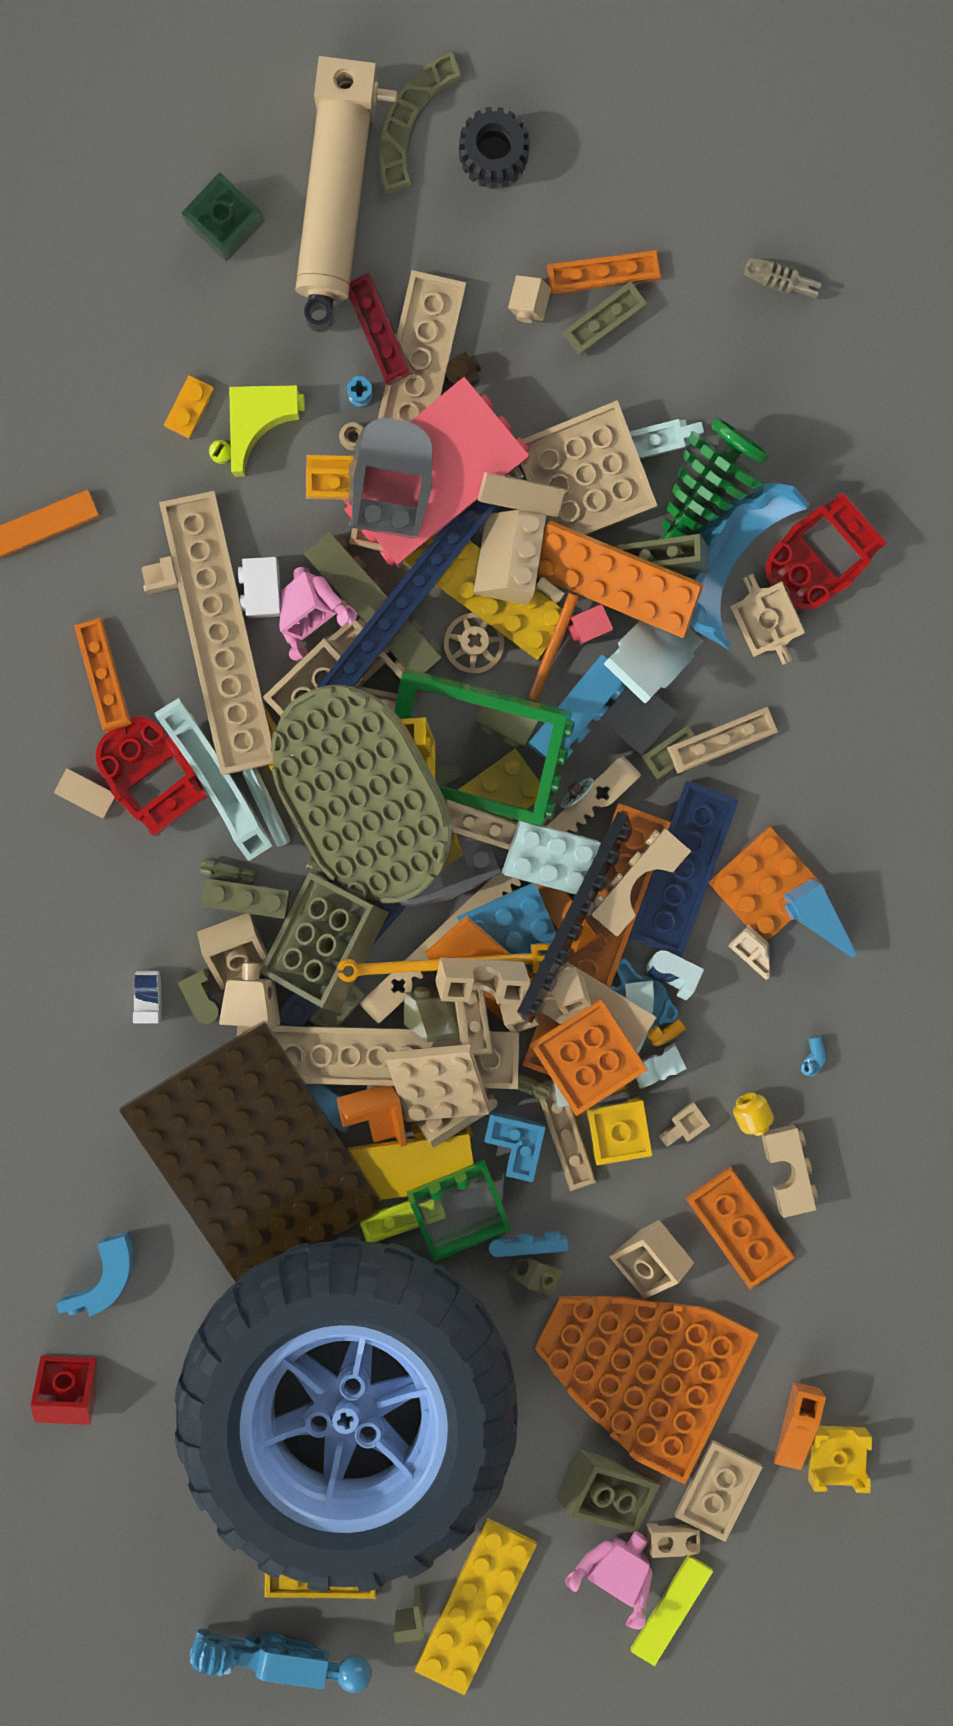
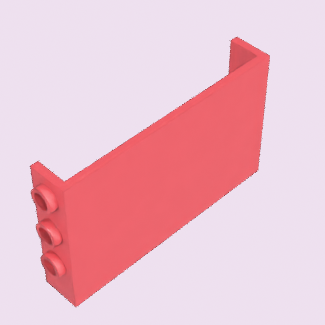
(464, 445)

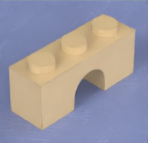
(503, 979)
(569, 994)
(796, 1194)

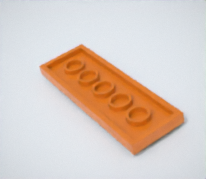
(618, 579)

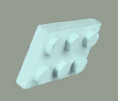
(549, 857)

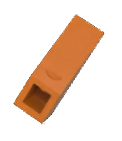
(799, 1425)

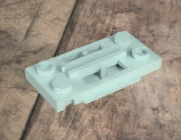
(651, 658)

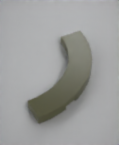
(404, 113)

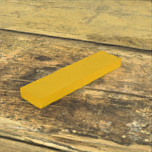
(289, 1588)

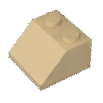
(231, 944)
(652, 1260)

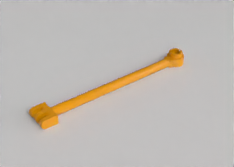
(432, 964)

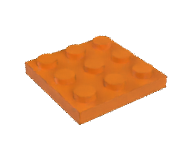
(757, 881)
(589, 1057)

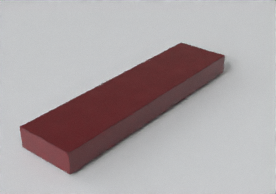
(378, 329)

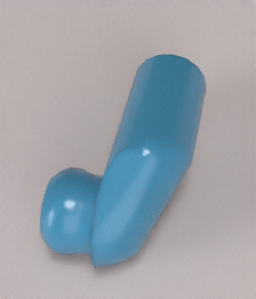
(816, 1058)

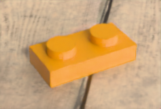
(189, 407)

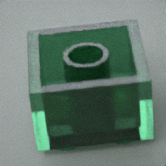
(223, 216)

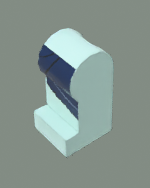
(675, 972)

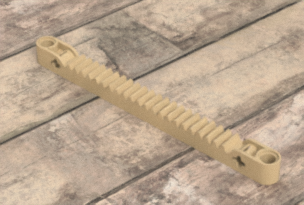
(615, 778)

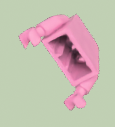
(306, 606)
(620, 1571)

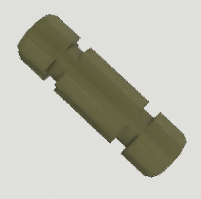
(227, 871)
(532, 1087)

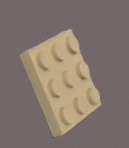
(438, 1082)

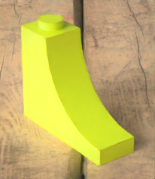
(254, 413)

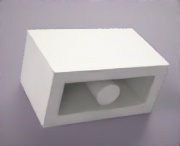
(261, 587)

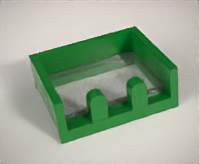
(459, 1211)

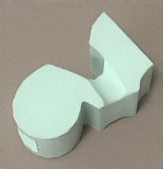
(661, 1066)

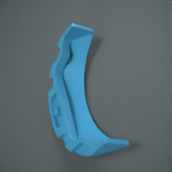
(728, 539)

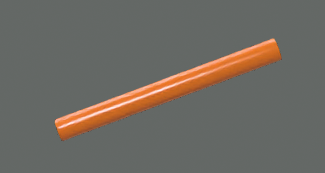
(553, 646)

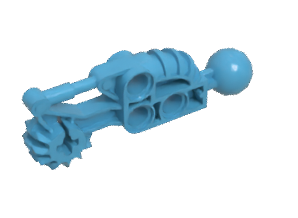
(278, 1660)

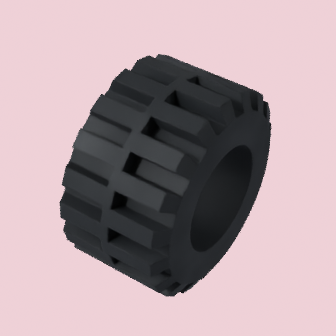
(494, 125)

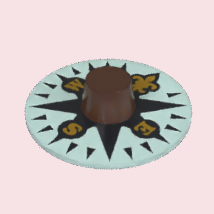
(576, 792)

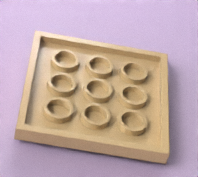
(595, 467)

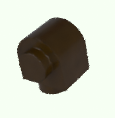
(461, 367)

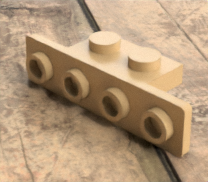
(346, 635)

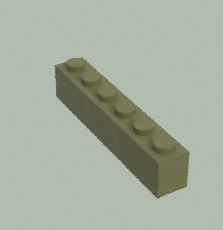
(366, 596)

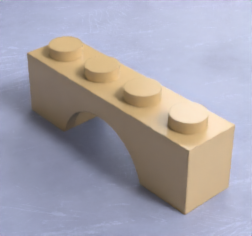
(662, 853)

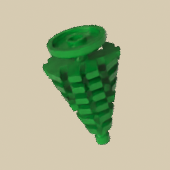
(714, 477)

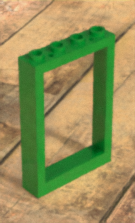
(556, 754)

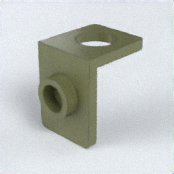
(539, 1276)

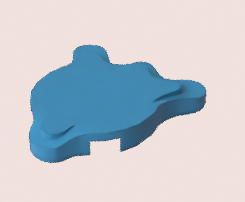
(662, 1005)

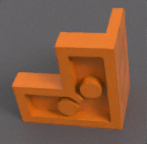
(378, 1106)

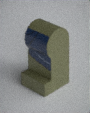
(199, 999)

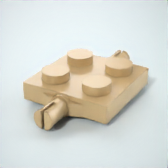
(768, 619)

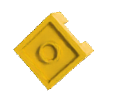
(619, 1131)
(839, 1458)

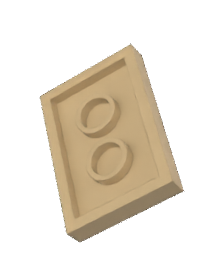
(718, 1490)

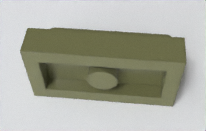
(410, 1622)

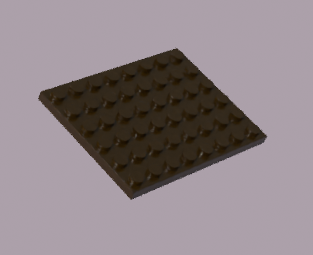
(251, 1152)

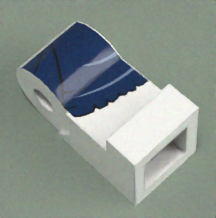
(147, 997)

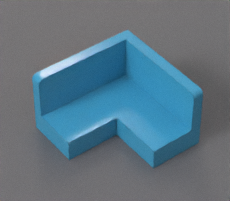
(523, 1138)

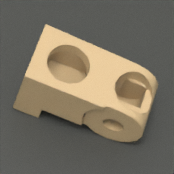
(672, 1540)

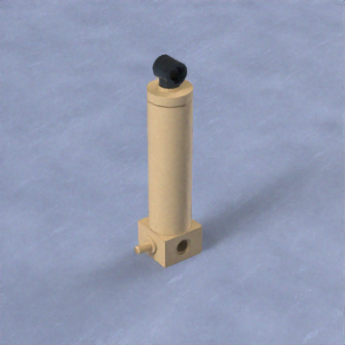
(345, 106)

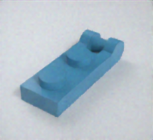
(527, 1244)

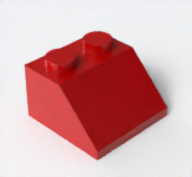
(64, 1390)

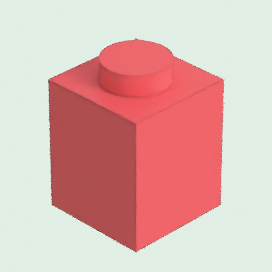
(590, 625)

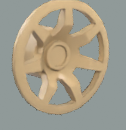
(473, 643)

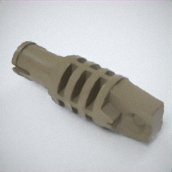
(780, 277)

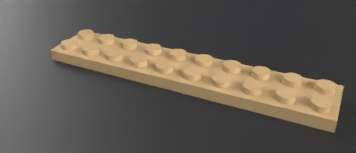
(427, 339)
(217, 632)
(360, 1054)

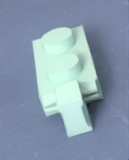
(664, 437)

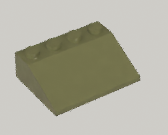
(318, 934)

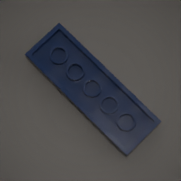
(676, 896)

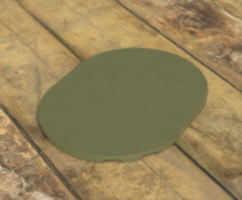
(360, 793)

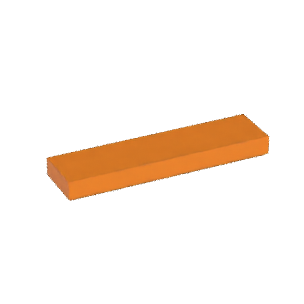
(603, 272)
(47, 522)
(102, 674)

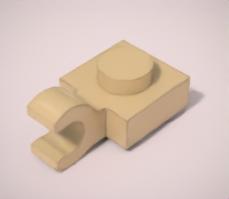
(687, 1123)

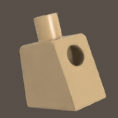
(250, 999)

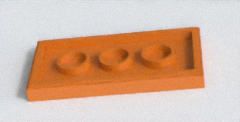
(470, 940)
(740, 1227)

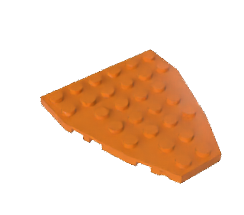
(647, 1371)

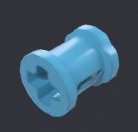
(352, 388)

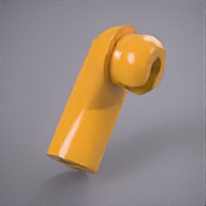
(660, 1037)

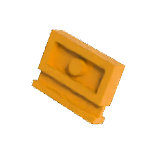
(328, 477)

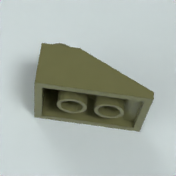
(606, 1492)

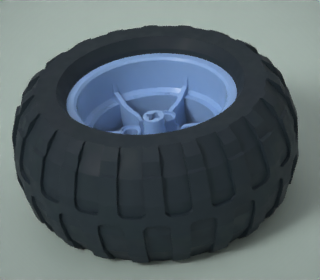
(325, 1524)

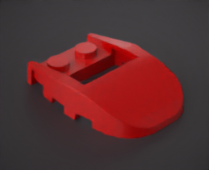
(801, 570)
(132, 754)

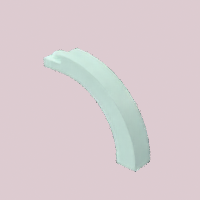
(223, 790)

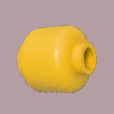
(753, 1114)

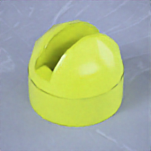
(225, 454)

